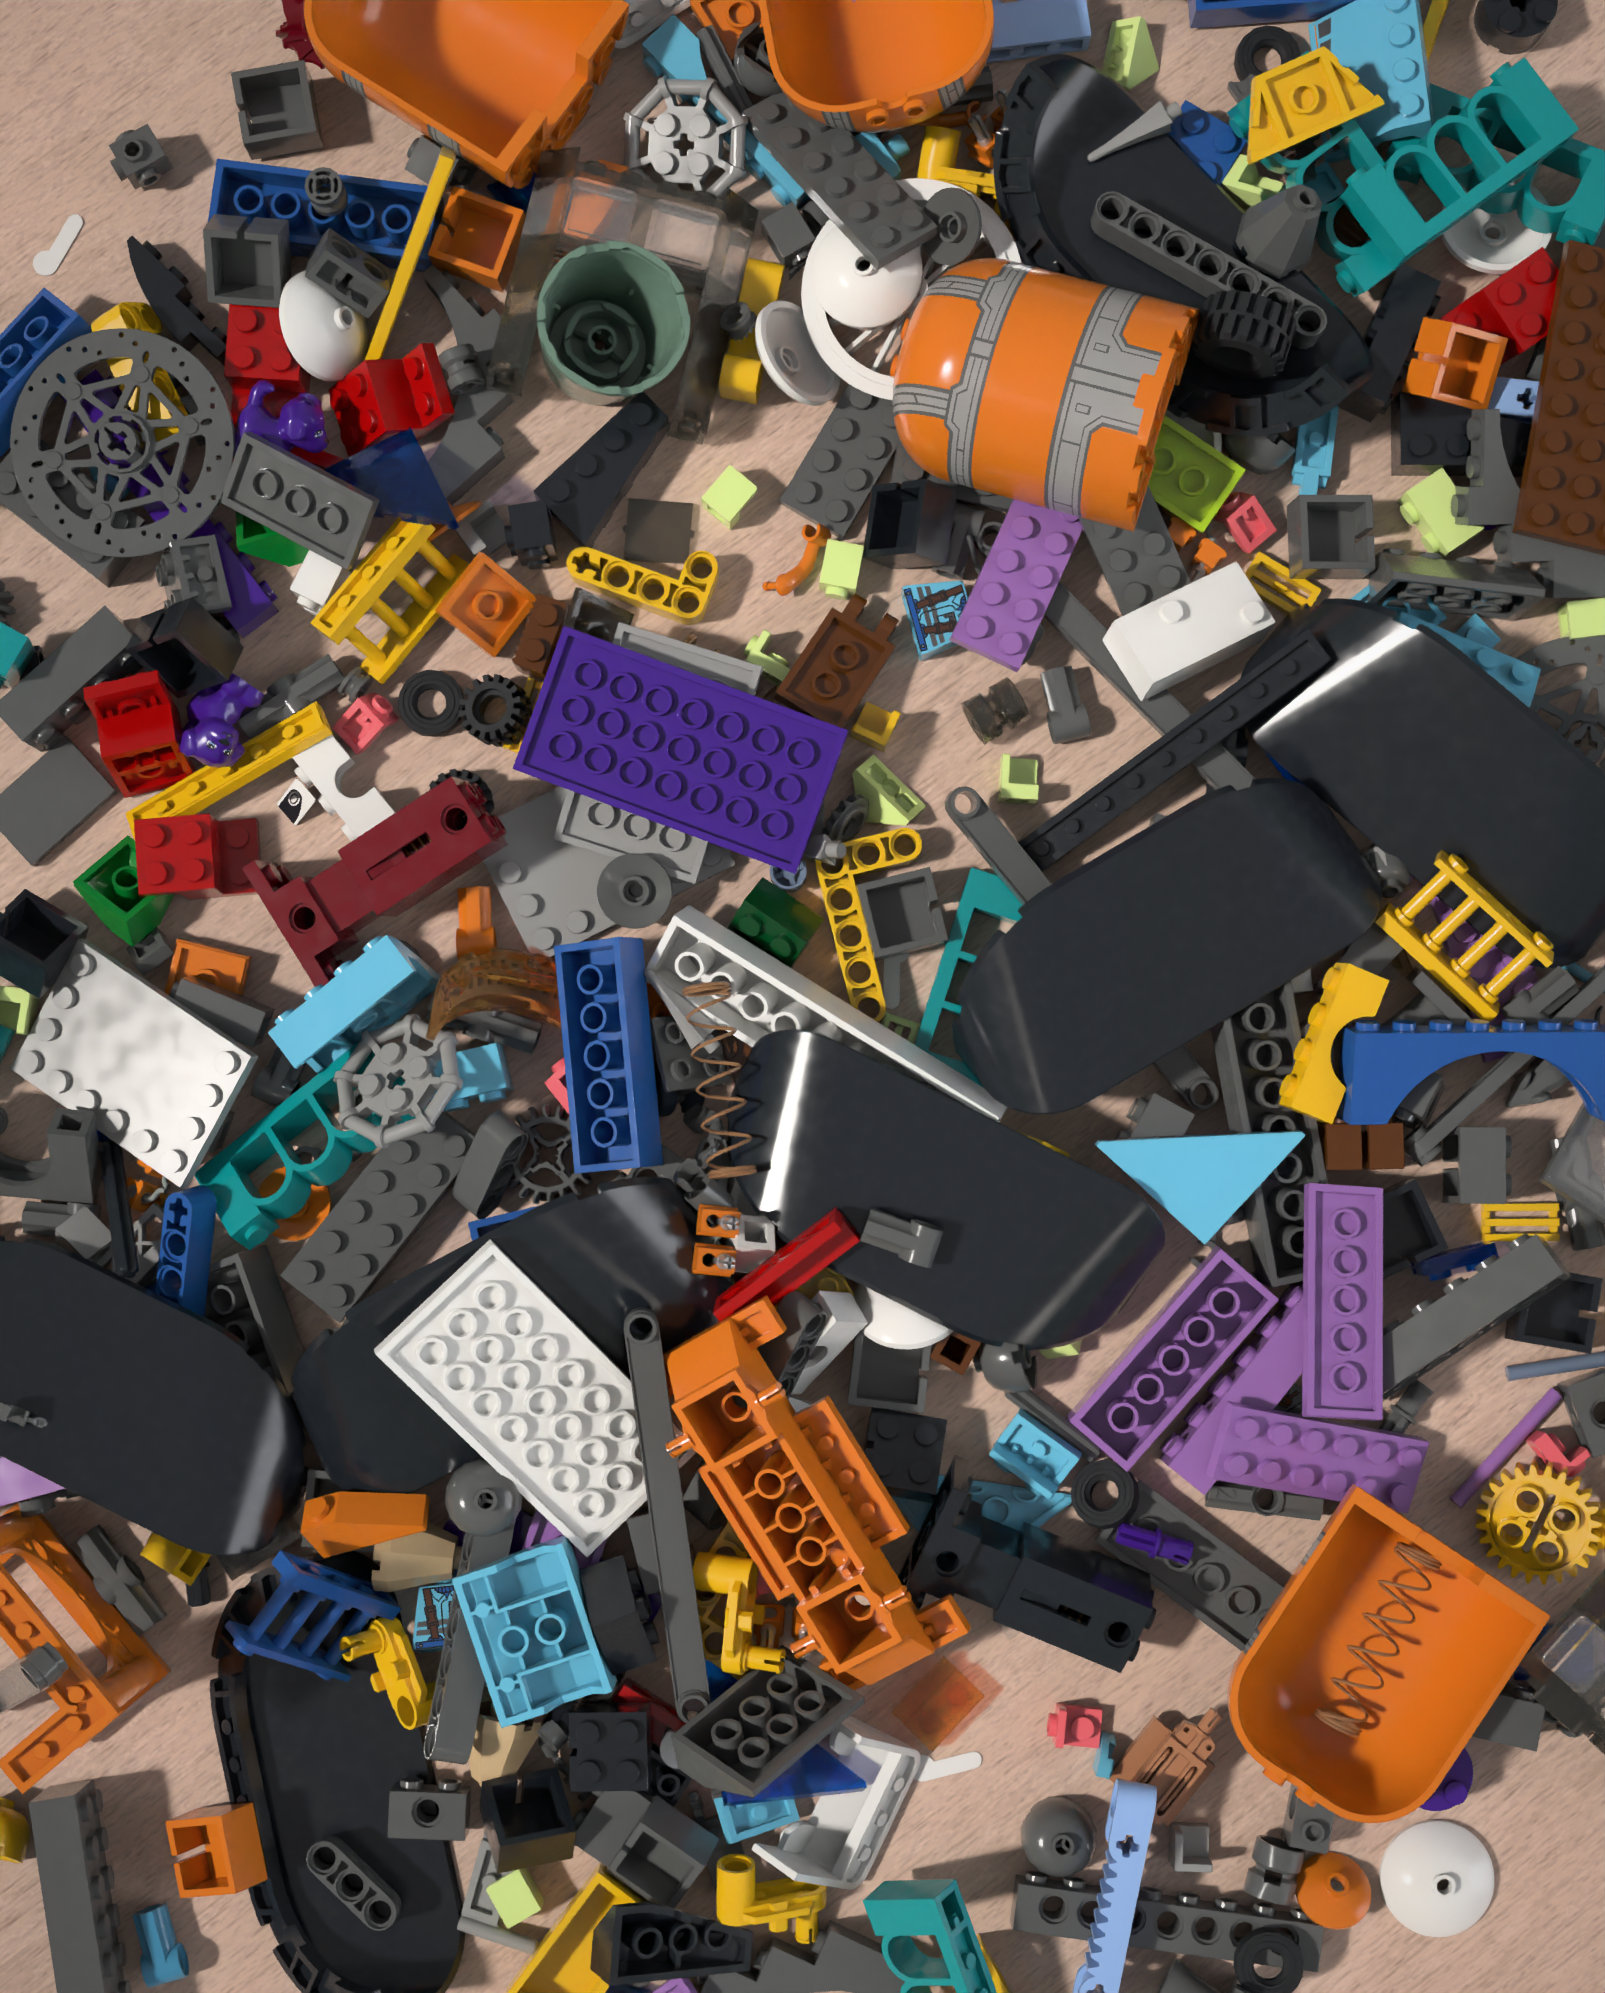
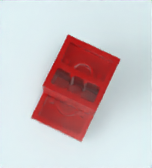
(1513, 304)
(260, 353)
(391, 397)
(139, 733)
(195, 856)

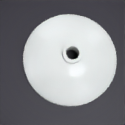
(1513, 240)
(863, 297)
(321, 329)
(791, 355)
(895, 1324)
(1419, 1860)

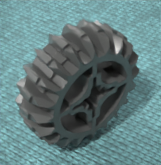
(522, 1175)

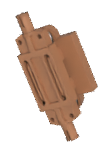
(1171, 1761)

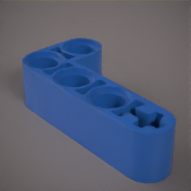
(186, 1247)

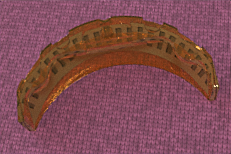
(497, 982)

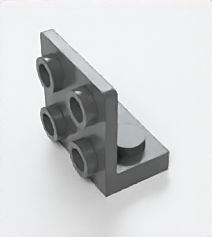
(196, 571)

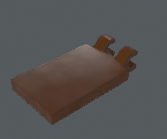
(838, 665)

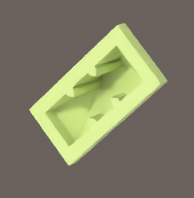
(1129, 53)
(887, 796)

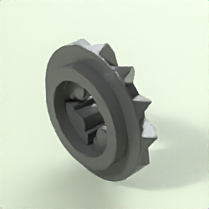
(847, 818)

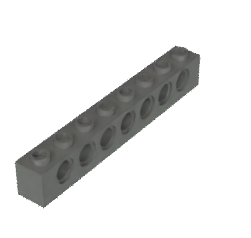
(1179, 1937)

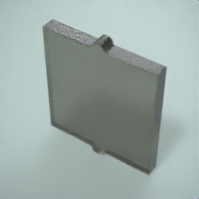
(658, 531)

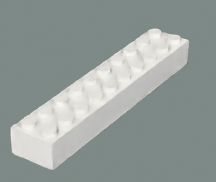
(777, 998)

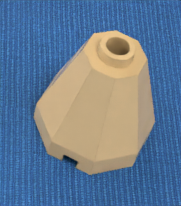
(416, 1559)
(499, 1750)

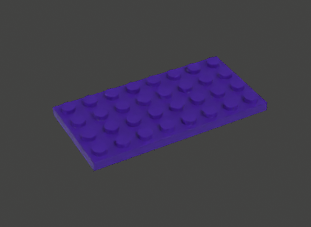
(680, 749)

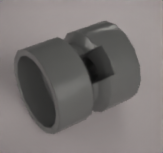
(1278, 1857)

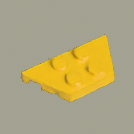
(1303, 101)

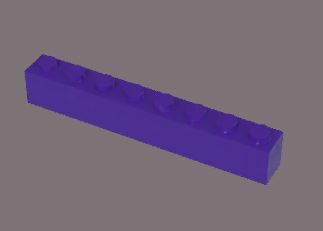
(250, 601)

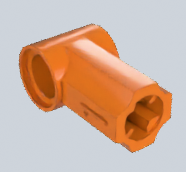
(475, 921)

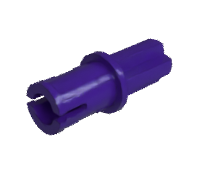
(1155, 1543)

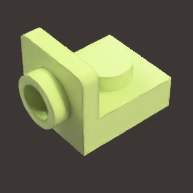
(774, 665)

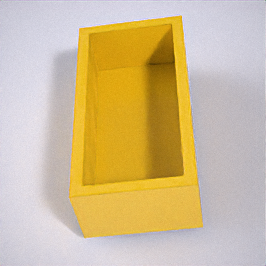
(564, 1953)

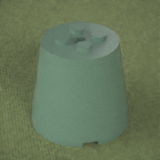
(616, 297)

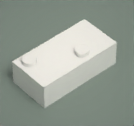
(1188, 631)

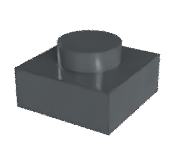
(150, 951)

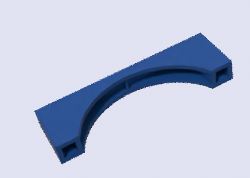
(1388, 1061)

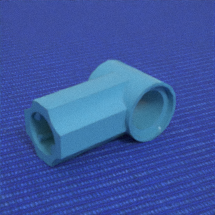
(162, 1956)

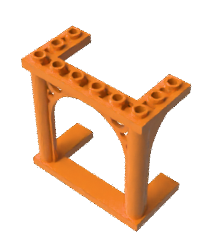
(83, 1700)

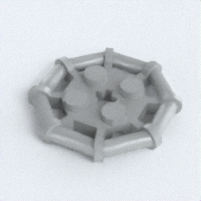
(699, 128)
(387, 1065)

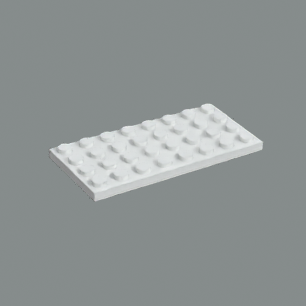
(527, 1394)

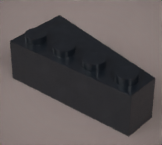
(1391, 337)
(1434, 436)

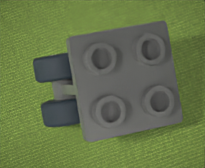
(678, 1070)

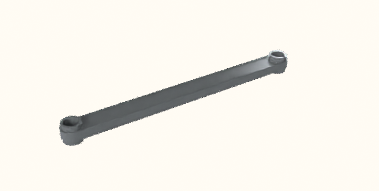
(1160, 711)
(1025, 882)
(1424, 1142)
(667, 1514)
(30, 1675)

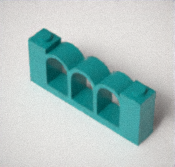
(1528, 111)
(1576, 220)
(1359, 266)
(984, 895)
(239, 1205)
(928, 1908)

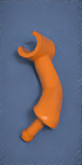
(954, 119)
(789, 581)

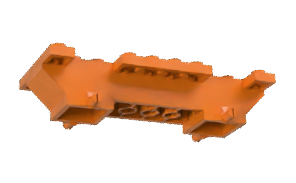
(802, 1502)

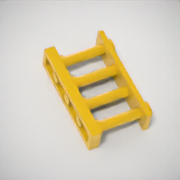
(369, 581)
(1455, 972)

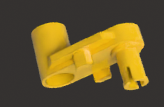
(939, 162)
(739, 1580)
(397, 1668)
(774, 1901)

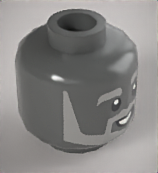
(1392, 872)

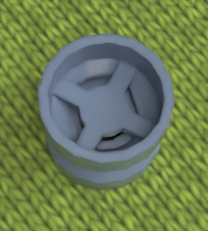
(793, 883)

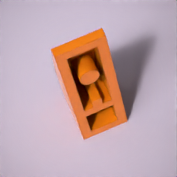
(361, 1519)

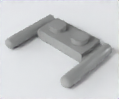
(478, 1911)

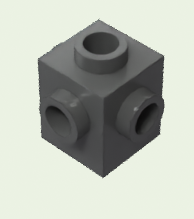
(139, 157)

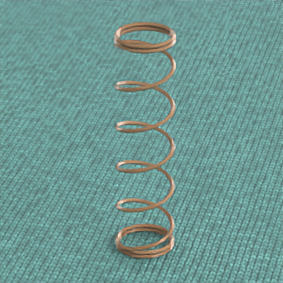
(704, 990)
(1346, 1724)

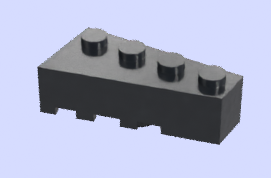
(602, 470)

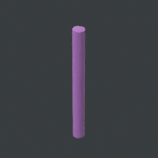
(1506, 1447)

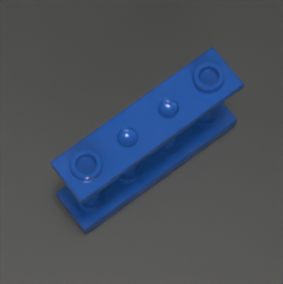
(321, 1584)

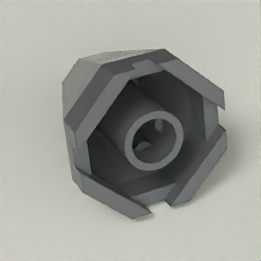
(1281, 231)

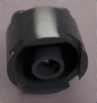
(1513, 24)

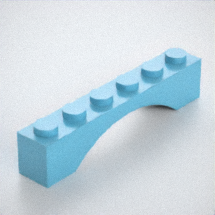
(676, 54)

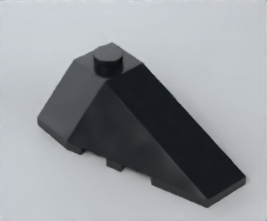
(663, 1943)

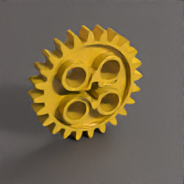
(1571, 1538)

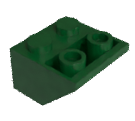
(775, 922)

